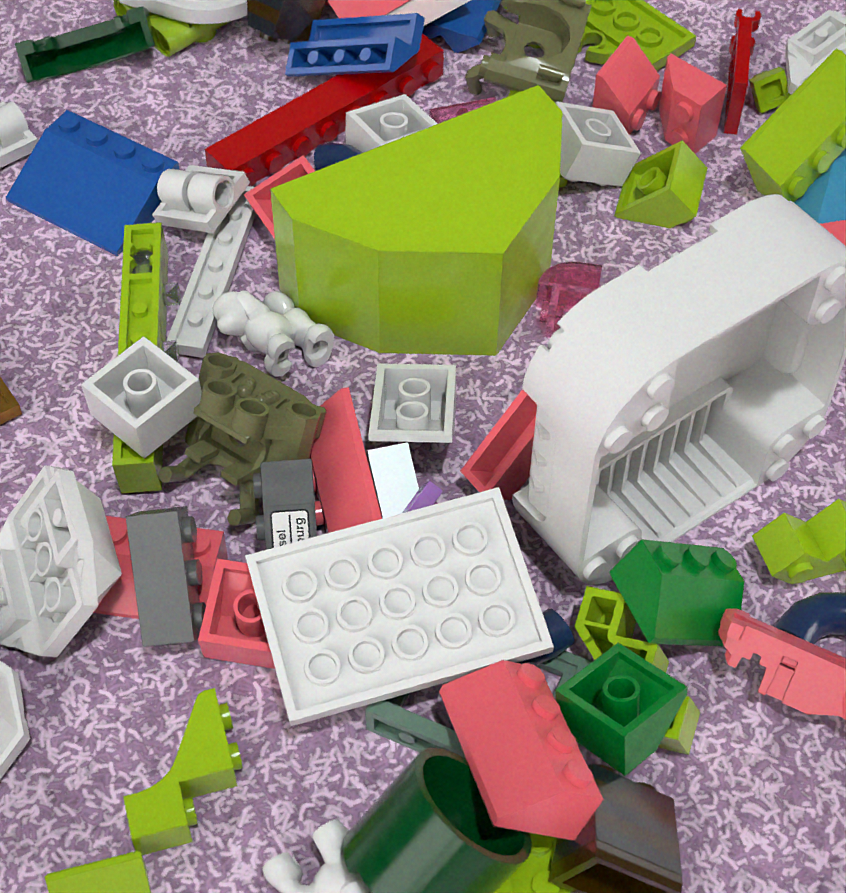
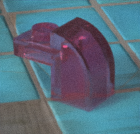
(563, 288)

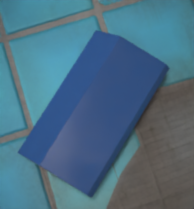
(462, 26)
(356, 45)

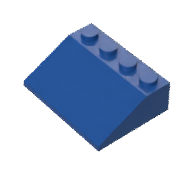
(90, 181)

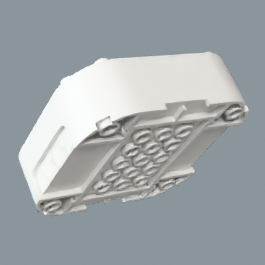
(684, 385)

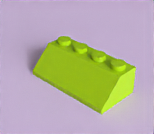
(801, 134)

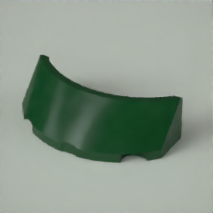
(86, 46)

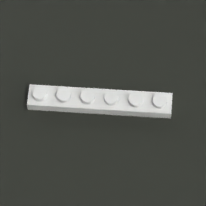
(211, 279)

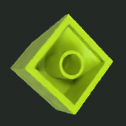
(663, 188)

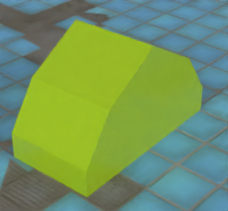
(429, 234)

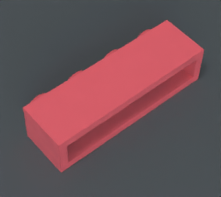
(506, 451)

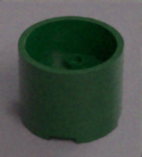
(433, 833)

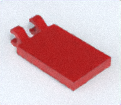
(740, 49)

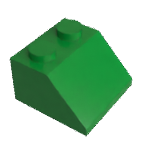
(620, 707)

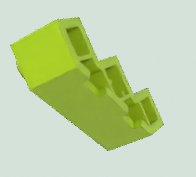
(803, 549)
(607, 620)

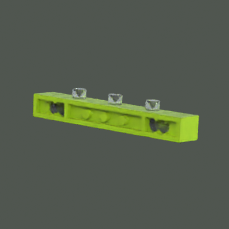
(143, 313)

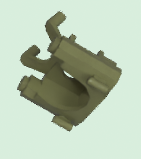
(550, 24)
(255, 410)

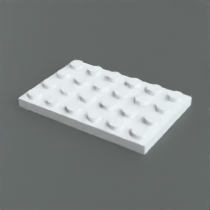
(396, 605)

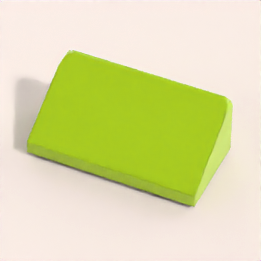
(111, 875)

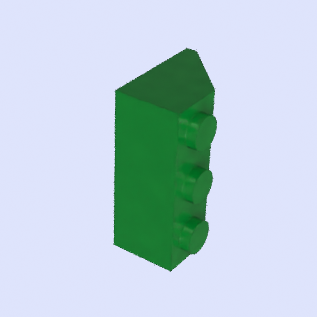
(679, 590)

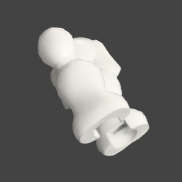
(273, 328)
(332, 877)

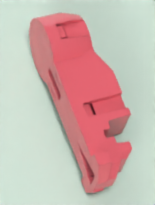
(795, 669)

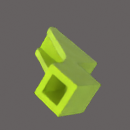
(203, 765)

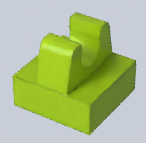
(769, 89)

